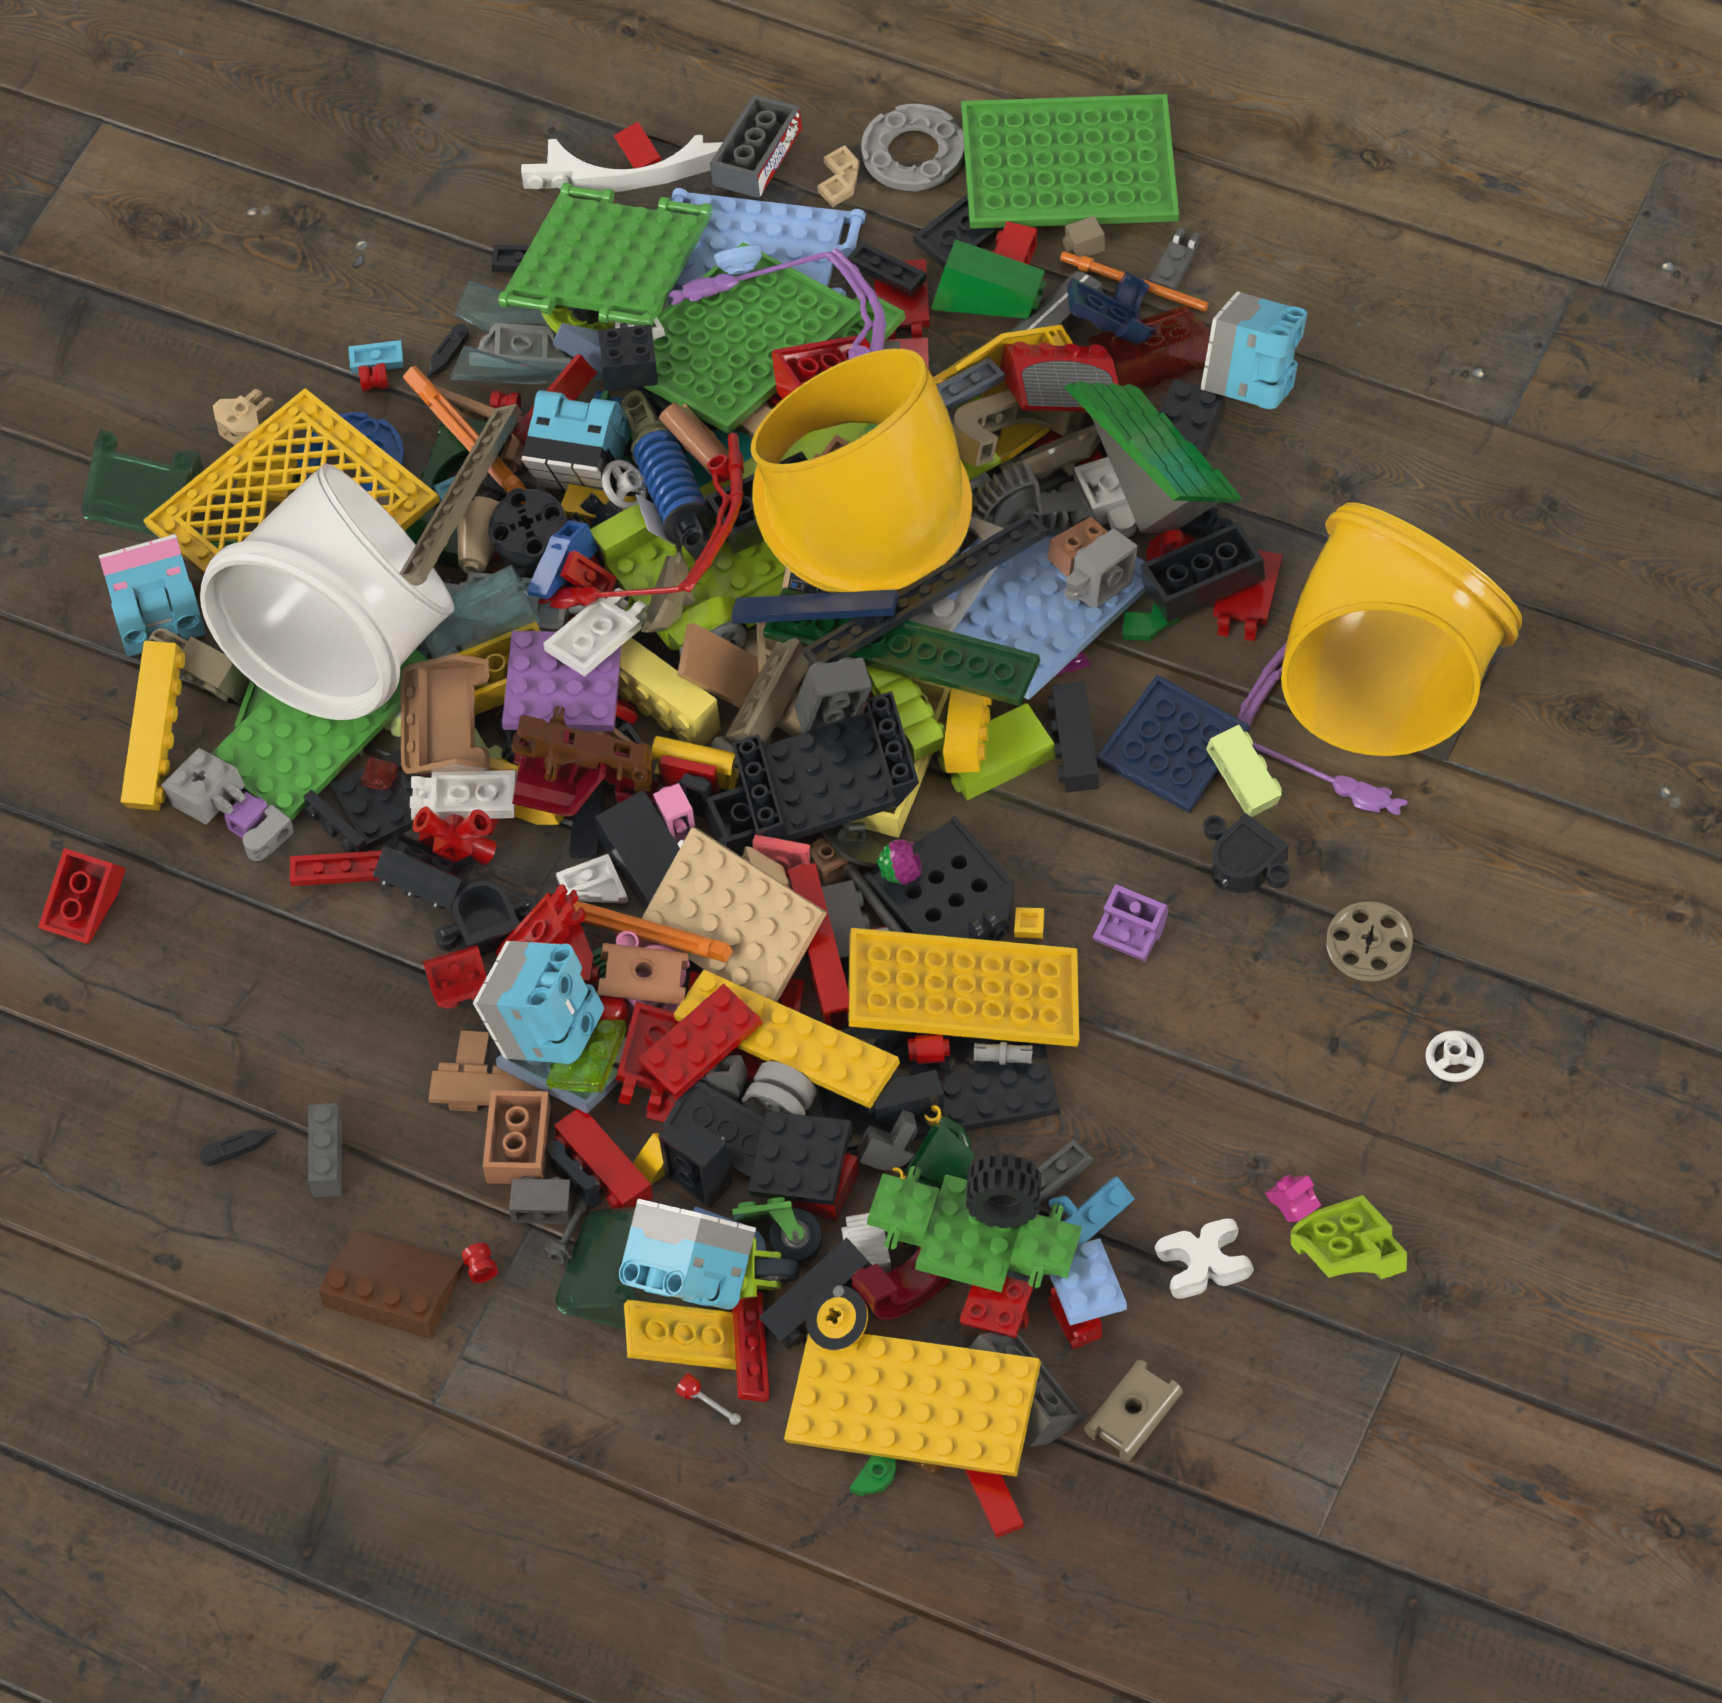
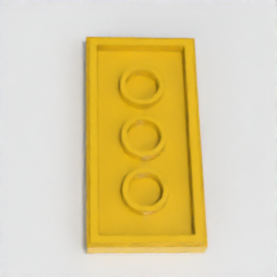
(680, 1334)

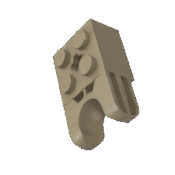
(206, 666)

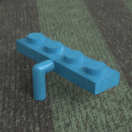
(1097, 1209)

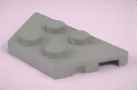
(524, 344)

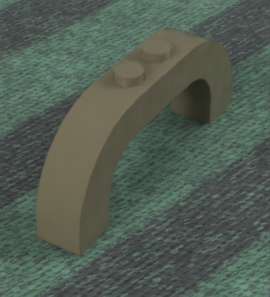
(981, 417)

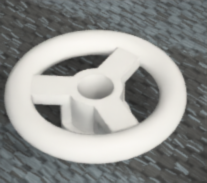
(628, 481)
(1454, 1042)

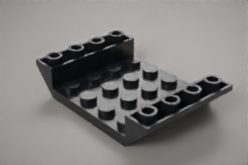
(828, 773)

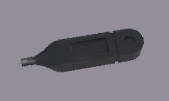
(448, 349)
(233, 1146)

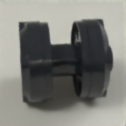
(525, 528)

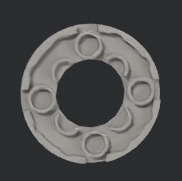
(913, 118)

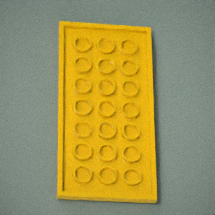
(963, 987)
(915, 1403)

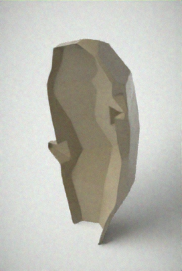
(1059, 454)
(667, 608)

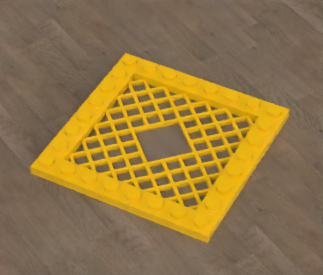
(300, 413)

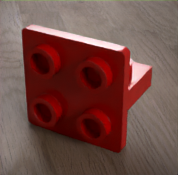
(998, 1311)

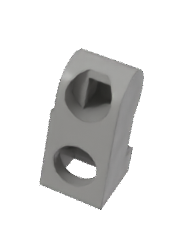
(268, 835)

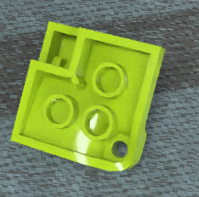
(1349, 1240)

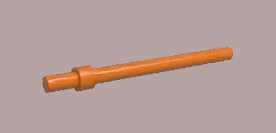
(1088, 265)

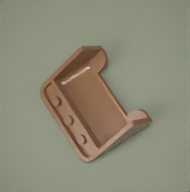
(440, 715)

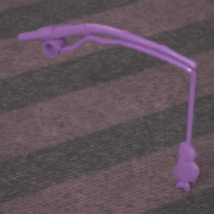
(722, 282)
(1362, 794)

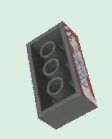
(756, 146)

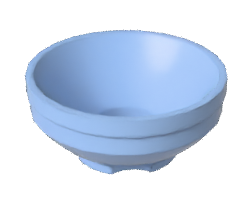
(738, 260)

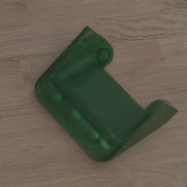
(129, 488)
(592, 1278)

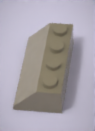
(770, 693)

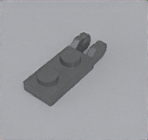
(1175, 260)

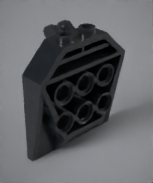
(982, 914)

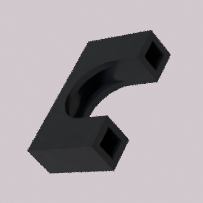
(910, 1093)

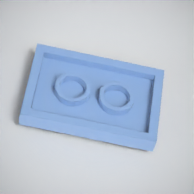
(1090, 1286)

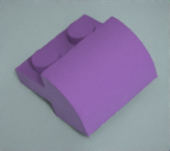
(1131, 923)

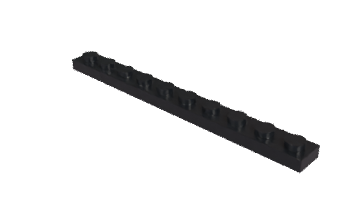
(929, 590)

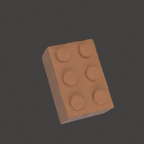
(516, 1135)

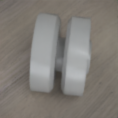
(779, 1090)

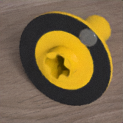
(837, 1318)

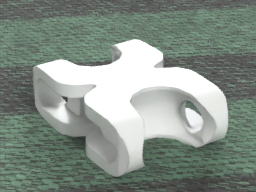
(1204, 1258)

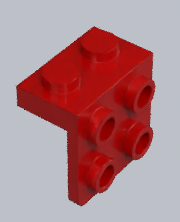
(455, 976)

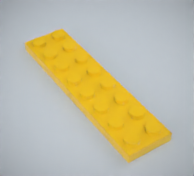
(805, 1044)

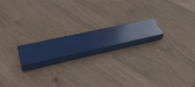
(815, 606)

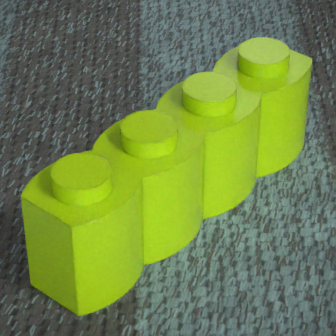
(920, 728)

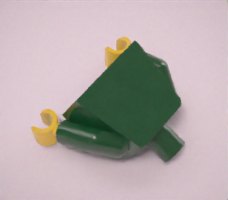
(942, 1152)

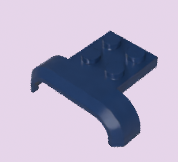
(1114, 314)

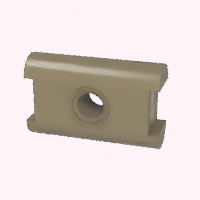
(1129, 1430)

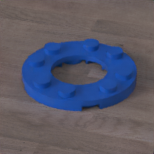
(376, 430)

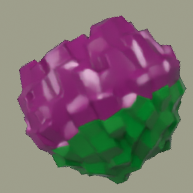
(899, 863)

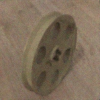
(1380, 946)

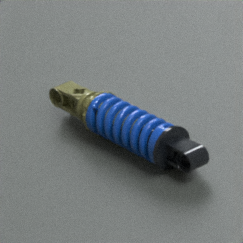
(668, 477)

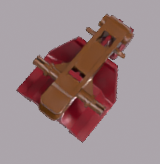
(565, 765)

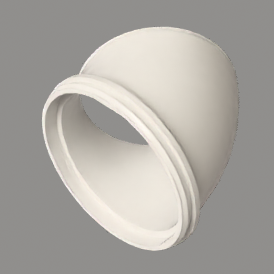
(320, 600)

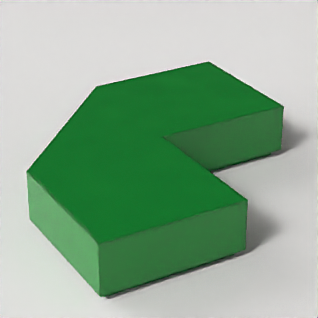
(1144, 625)

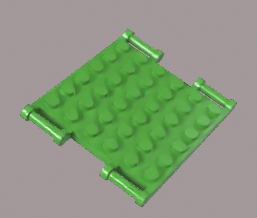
(606, 256)

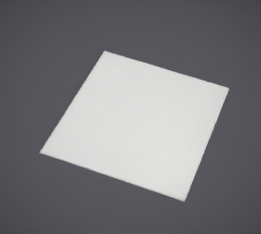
(652, 518)

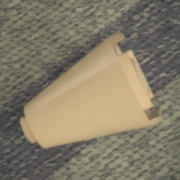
(472, 535)

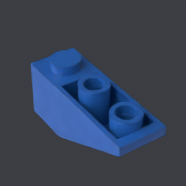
(571, 537)

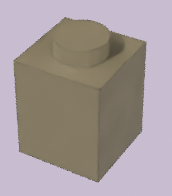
(1084, 237)

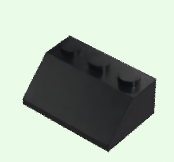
(421, 871)
(697, 1162)

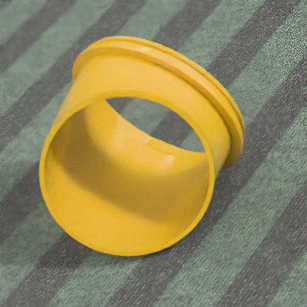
(882, 503)
(1391, 636)

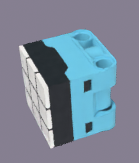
(574, 441)

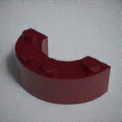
(898, 1291)

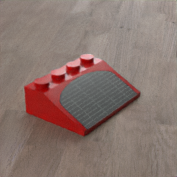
(1041, 371)

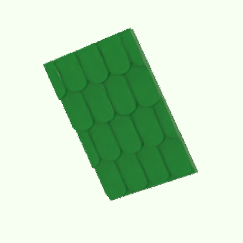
(1155, 465)

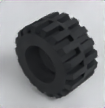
(1003, 1190)

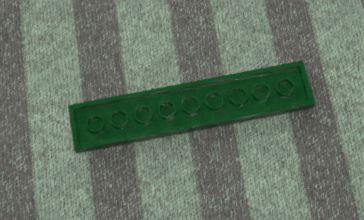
(929, 655)

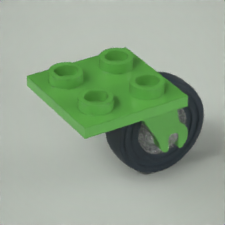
(792, 1232)

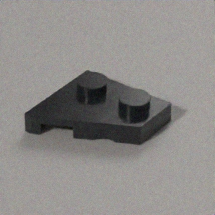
(696, 790)

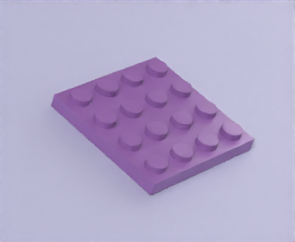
(541, 682)

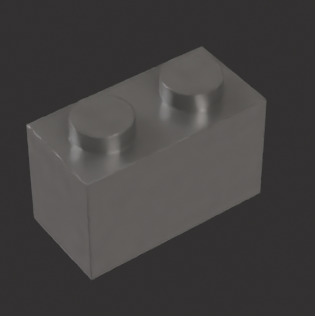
(541, 1200)

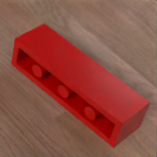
(602, 1159)

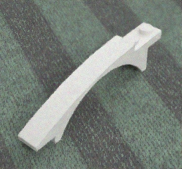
(566, 168)

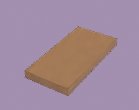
(717, 665)

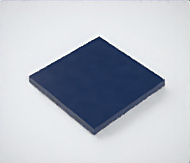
(1166, 742)

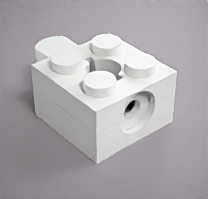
(1105, 495)

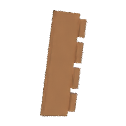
(472, 1085)

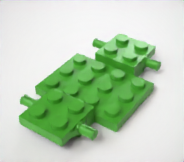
(962, 1247)

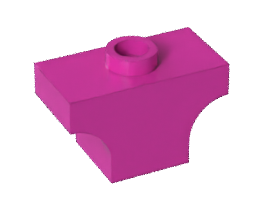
(1294, 1197)

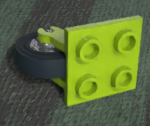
(766, 1271)

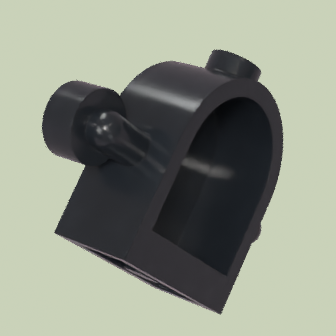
(1246, 855)
(483, 917)

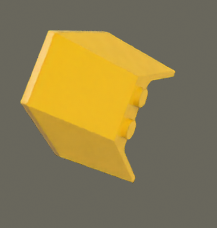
(1021, 435)

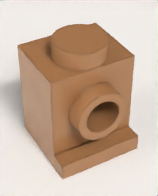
(827, 861)

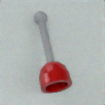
(690, 1388)

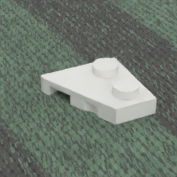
(594, 881)

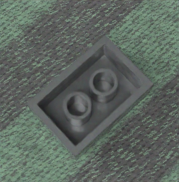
(832, 693)

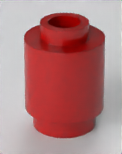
(928, 1048)

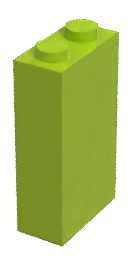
(1013, 748)

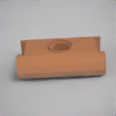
(692, 433)
(623, 982)

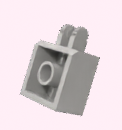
(1102, 569)
(204, 786)

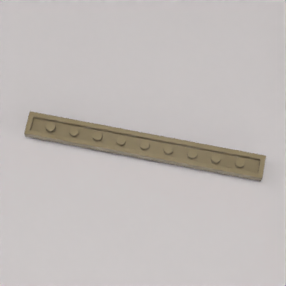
(460, 494)

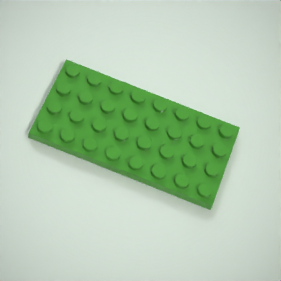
(291, 752)

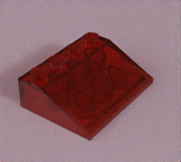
(1173, 349)

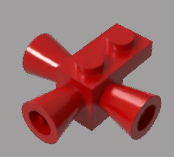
(455, 835)

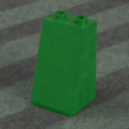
(988, 284)

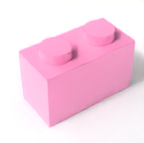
(675, 811)

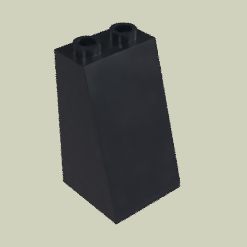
(637, 844)

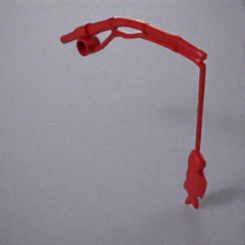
(722, 469)

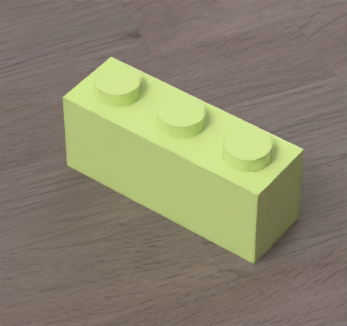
(1244, 771)

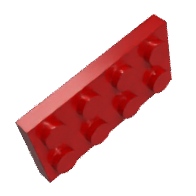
(700, 1041)

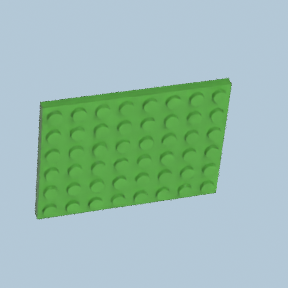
(1069, 161)
(722, 345)

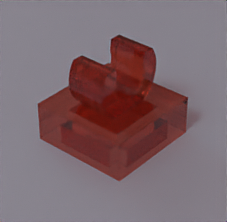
(379, 774)

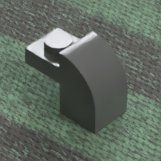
(727, 1077)
(886, 1149)

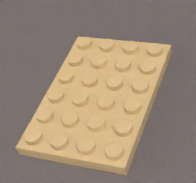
(736, 903)

